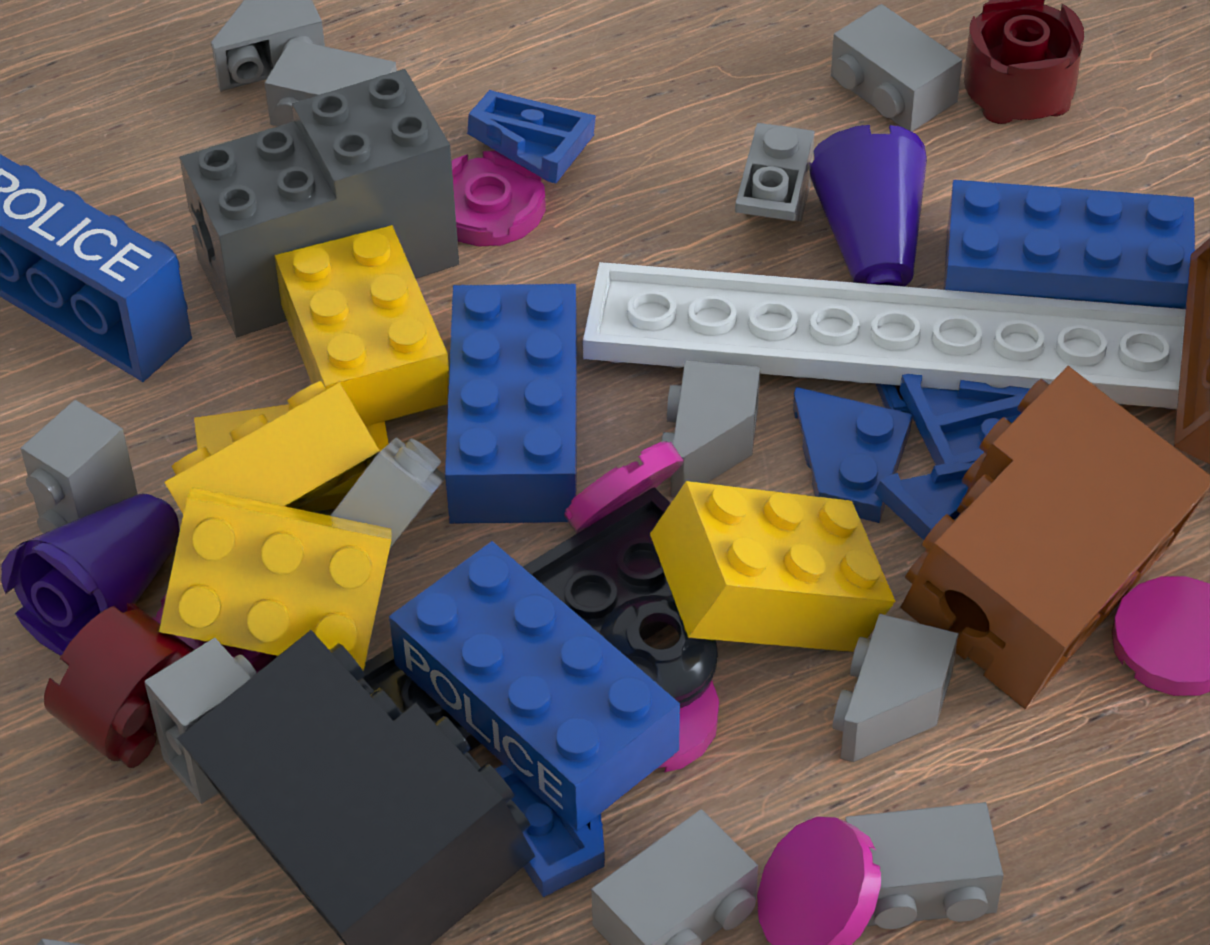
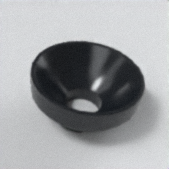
(681, 670)

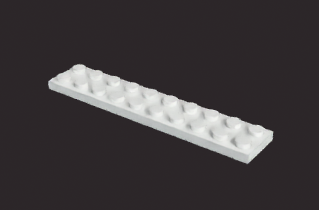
(881, 332)

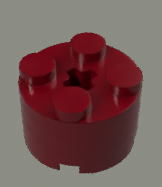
(1023, 59)
(105, 686)

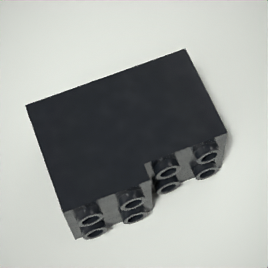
(356, 801)

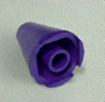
(873, 200)
(89, 567)

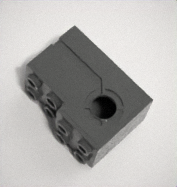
(336, 171)

